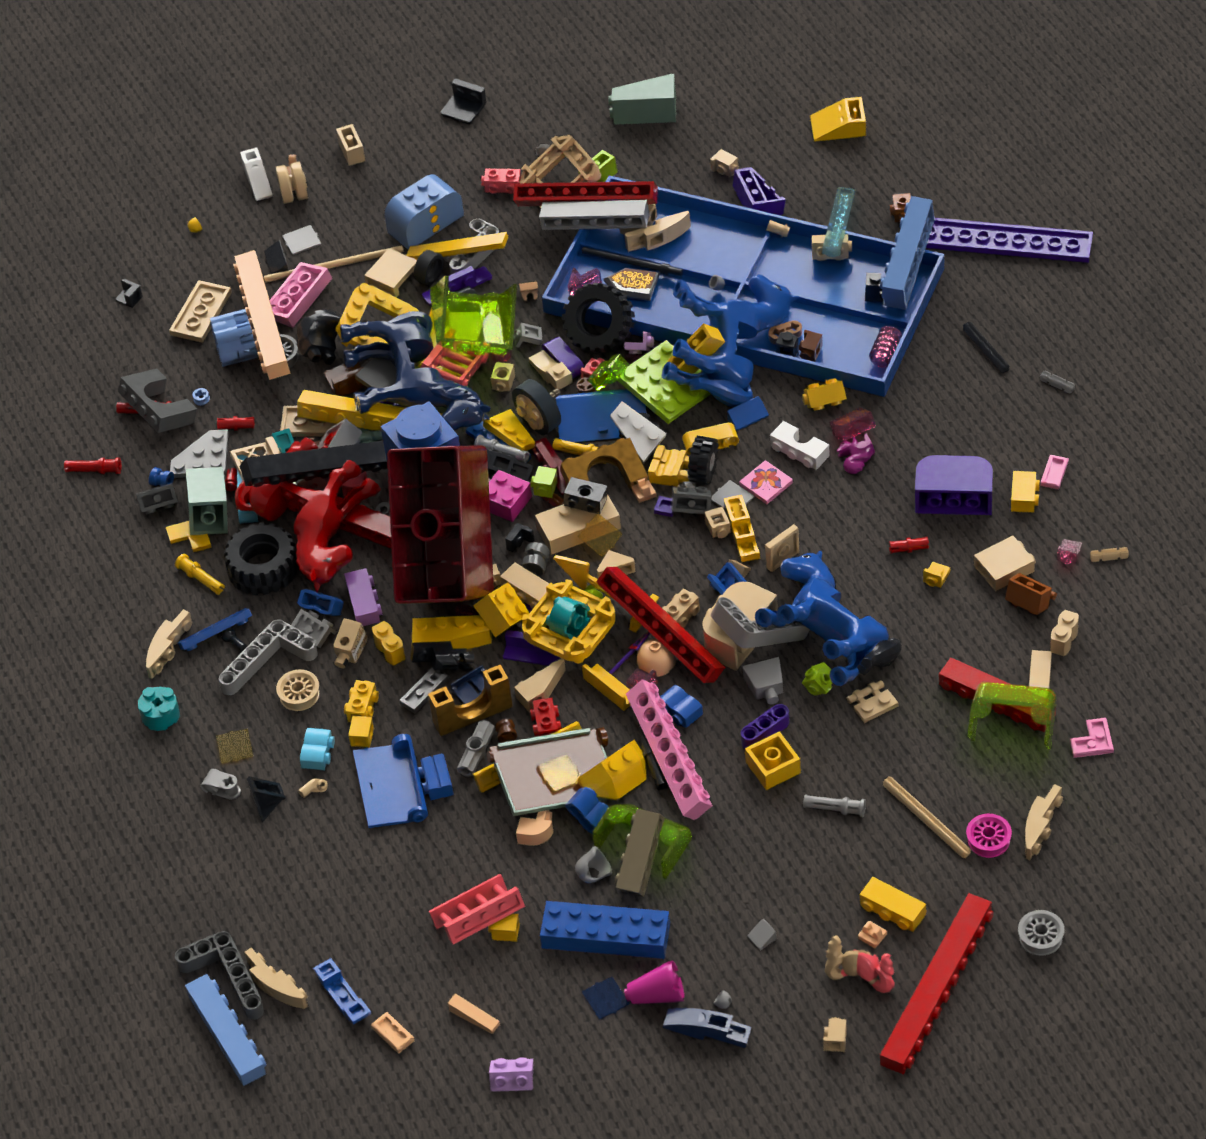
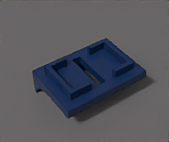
(463, 689)

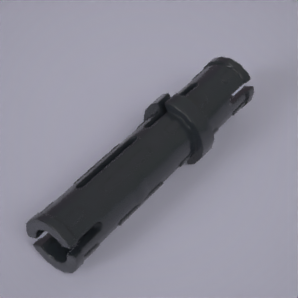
(654, 767)

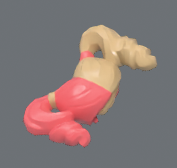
(859, 964)

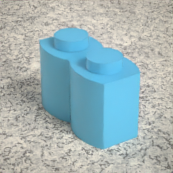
(316, 749)

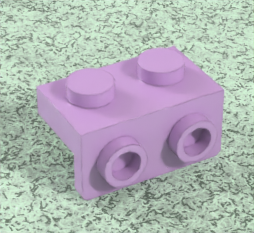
(637, 348)
(511, 1074)

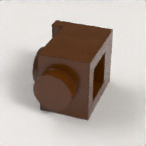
(811, 345)

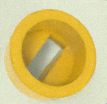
(194, 225)

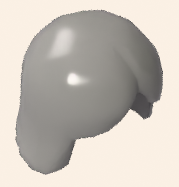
(596, 860)

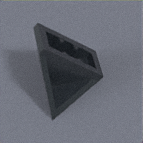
(265, 795)

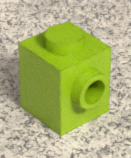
(544, 482)

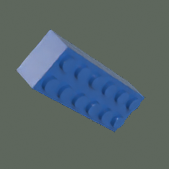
(605, 929)

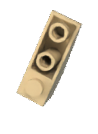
(540, 684)

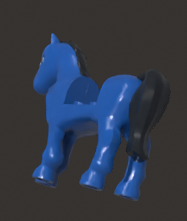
(818, 608)

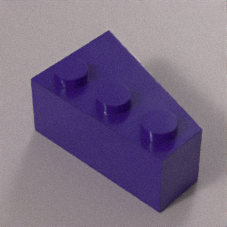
(756, 193)

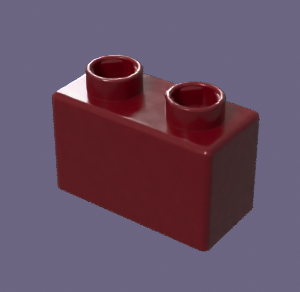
(440, 524)

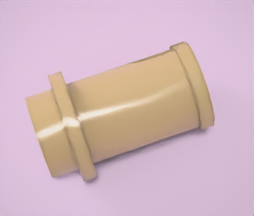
(778, 228)

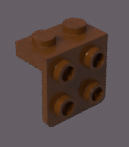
(343, 379)

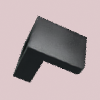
(131, 293)

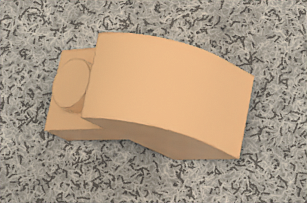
(535, 831)

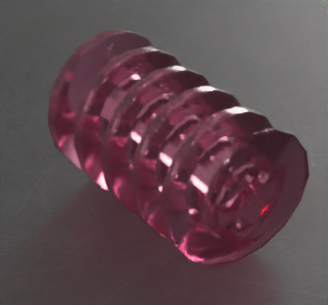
(885, 346)

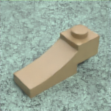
(550, 370)

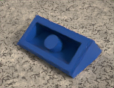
(747, 413)

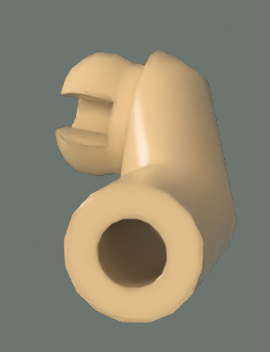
(313, 785)

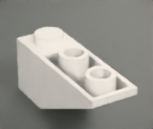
(256, 174)

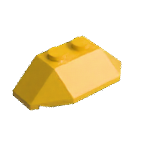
(616, 773)

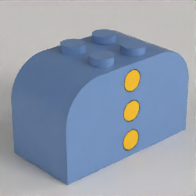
(422, 210)

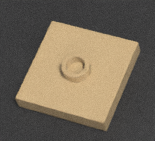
(782, 547)

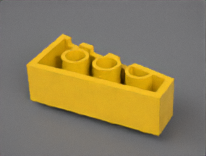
(460, 630)

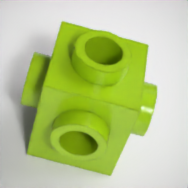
(818, 679)

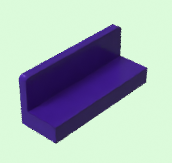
(520, 650)

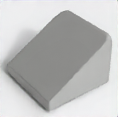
(762, 934)

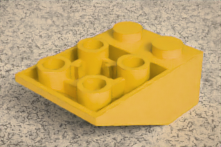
(839, 120)

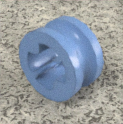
(201, 401)

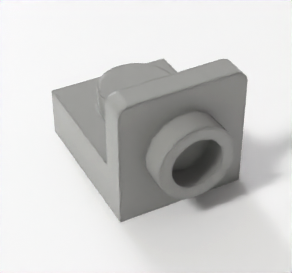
(527, 333)

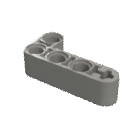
(477, 228)

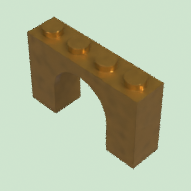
(620, 454)
(493, 699)

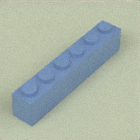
(225, 1029)

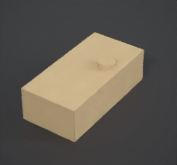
(563, 524)

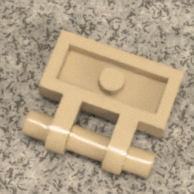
(874, 706)

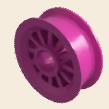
(988, 825)

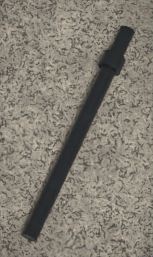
(663, 268)

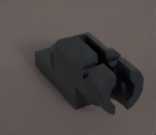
(442, 655)

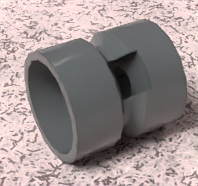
(536, 558)

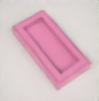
(1054, 472)

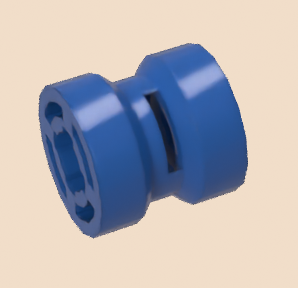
(160, 477)

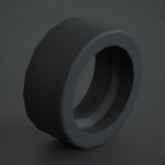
(428, 267)

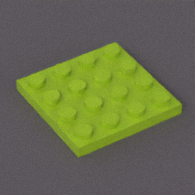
(662, 396)

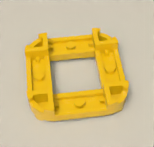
(376, 298)
(568, 649)

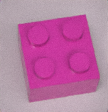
(508, 495)

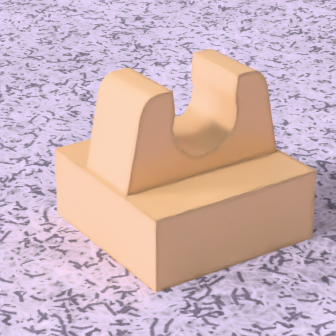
(529, 288)
(643, 490)
(872, 934)

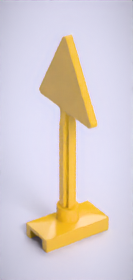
(579, 572)

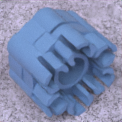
(229, 338)

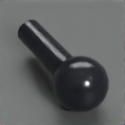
(229, 635)

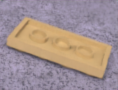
(202, 304)

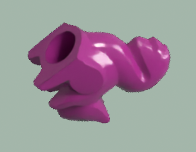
(859, 452)

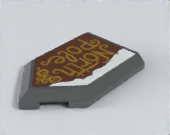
(634, 282)

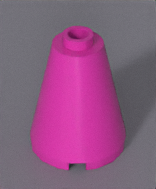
(656, 986)

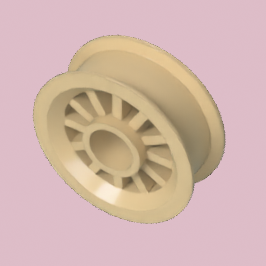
(298, 690)

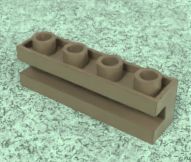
(640, 852)

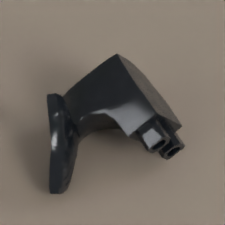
(318, 335)

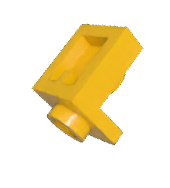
(935, 574)

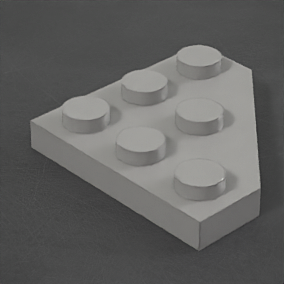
(205, 452)

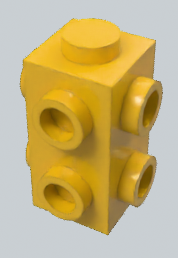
(819, 395)
(361, 700)

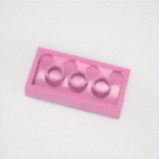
(299, 293)

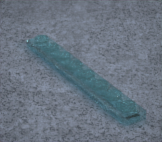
(838, 222)

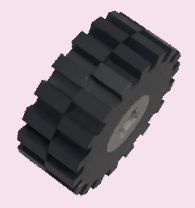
(702, 460)

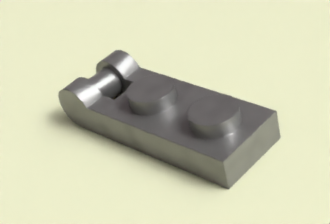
(418, 694)

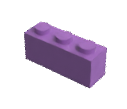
(363, 597)

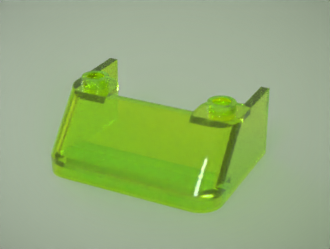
(1038, 698)
(672, 834)

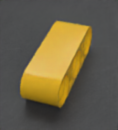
(724, 433)

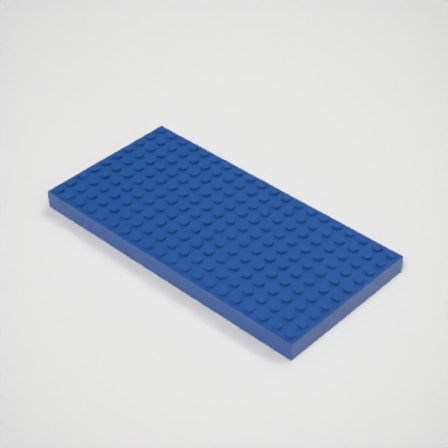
(736, 246)

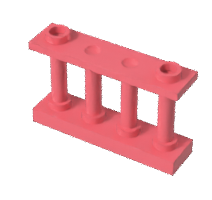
(436, 356)
(476, 909)

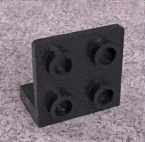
(465, 102)

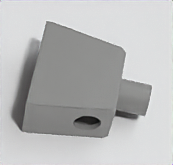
(764, 679)

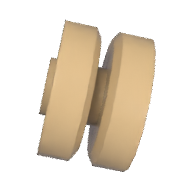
(293, 182)

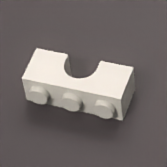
(786, 439)

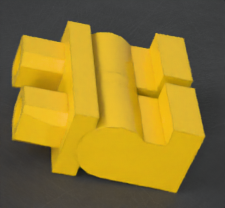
(668, 467)

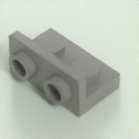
(313, 627)

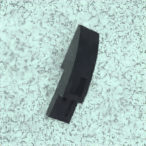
(508, 464)

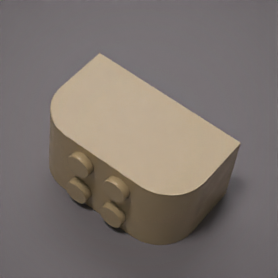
(748, 599)

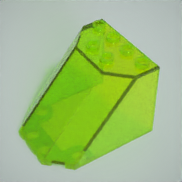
(471, 322)

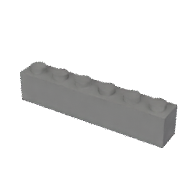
(594, 215)

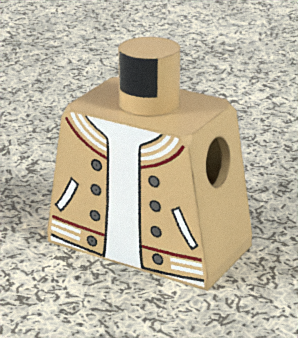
(349, 642)

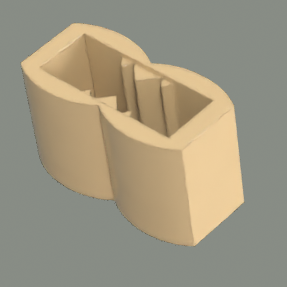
(1064, 633)

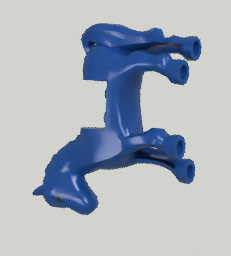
(724, 372)

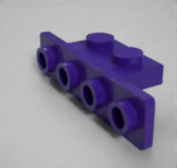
(462, 279)

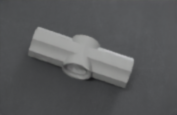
(476, 748)

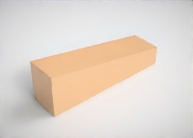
(472, 1014)

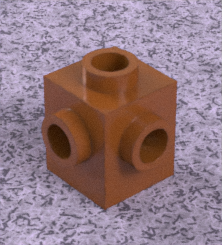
(898, 207)

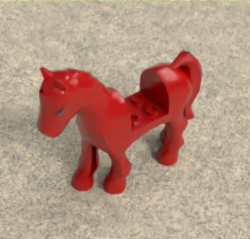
(317, 517)

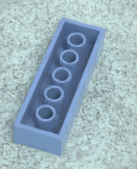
(908, 252)

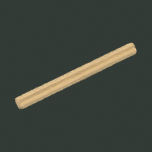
(927, 817)

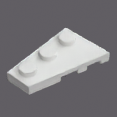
(642, 432)

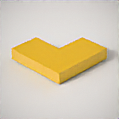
(182, 532)

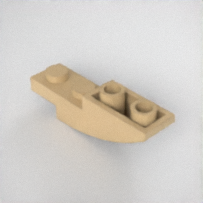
(662, 232)
(162, 644)
(1039, 820)
(275, 984)

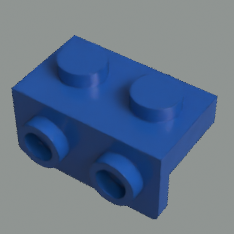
(725, 578)

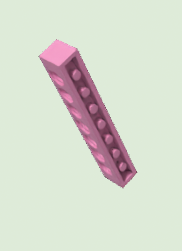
(669, 749)

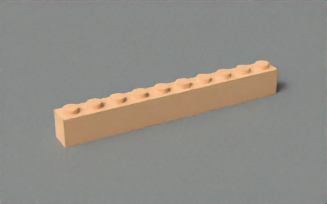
(261, 314)

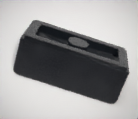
(276, 258)

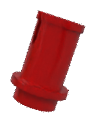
(231, 480)

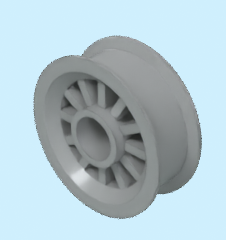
(1043, 922)

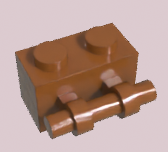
(1029, 594)

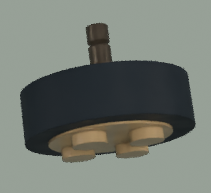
(537, 406)

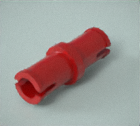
(235, 423)
(908, 545)

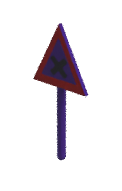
(635, 646)

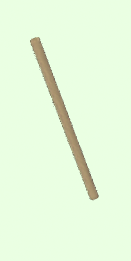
(336, 263)

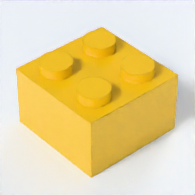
(501, 609)
(772, 760)

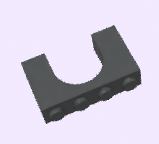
(161, 416)

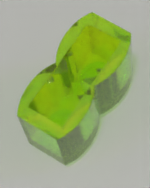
(608, 372)

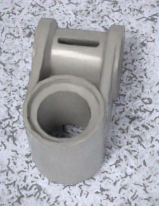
(221, 784)

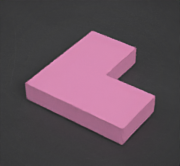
(1096, 743)

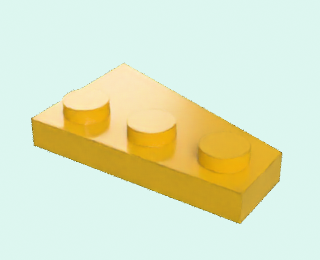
(510, 430)

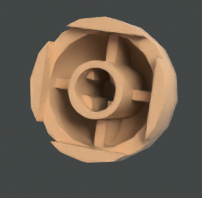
(655, 656)

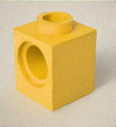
(361, 731)

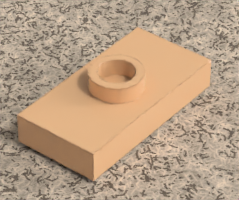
(392, 1032)

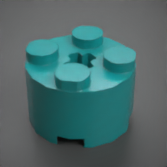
(568, 617)
(158, 708)

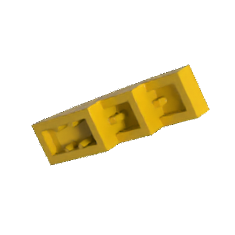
(741, 528)

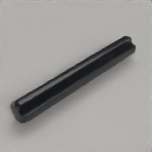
(986, 347)

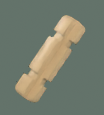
(1109, 554)

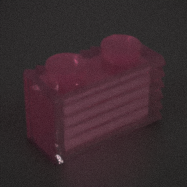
(852, 424)

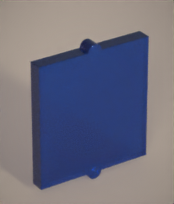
(605, 997)

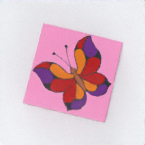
(766, 482)

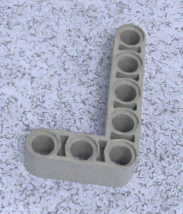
(750, 634)
(261, 649)

